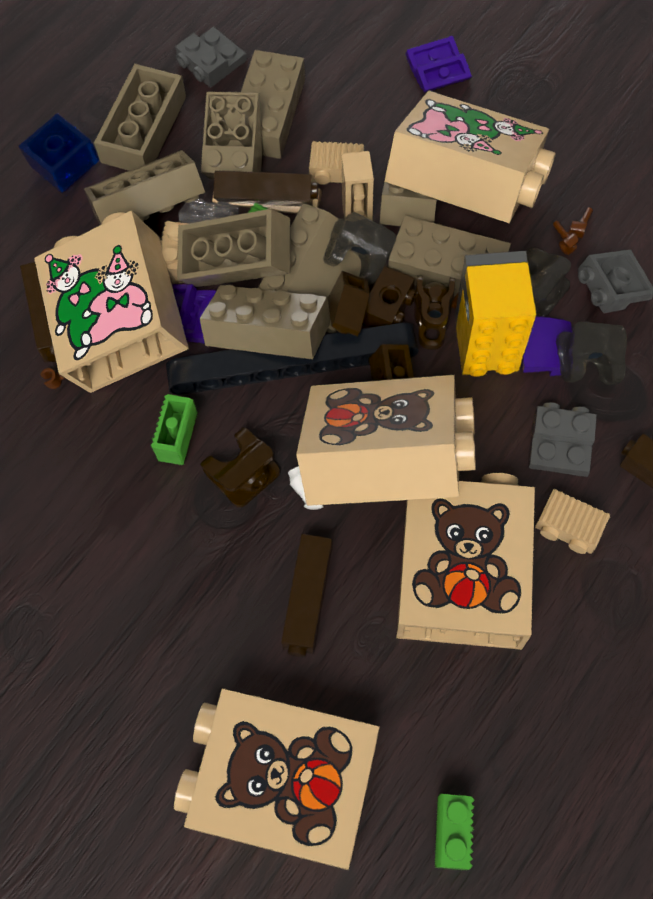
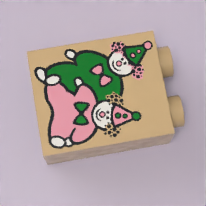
(469, 156)
(109, 302)

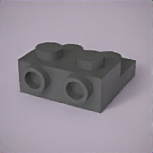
(209, 56)
(615, 280)
(562, 439)

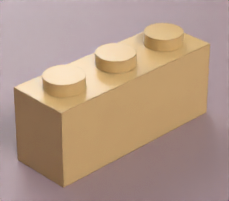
(357, 184)

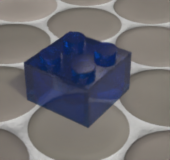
(59, 152)

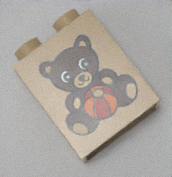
(385, 441)
(469, 565)
(279, 777)

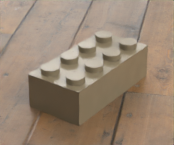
(279, 85)
(140, 118)
(147, 188)
(234, 248)
(437, 251)
(265, 321)

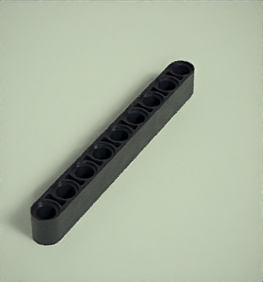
(241, 367)

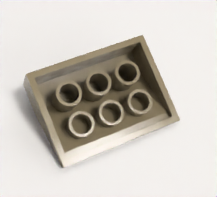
(308, 272)

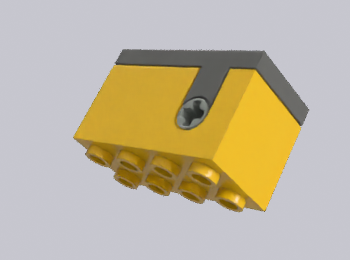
(494, 312)

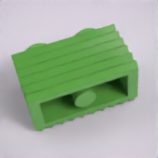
(174, 429)
(453, 832)

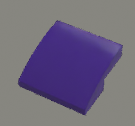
(438, 64)
(191, 306)
(541, 347)

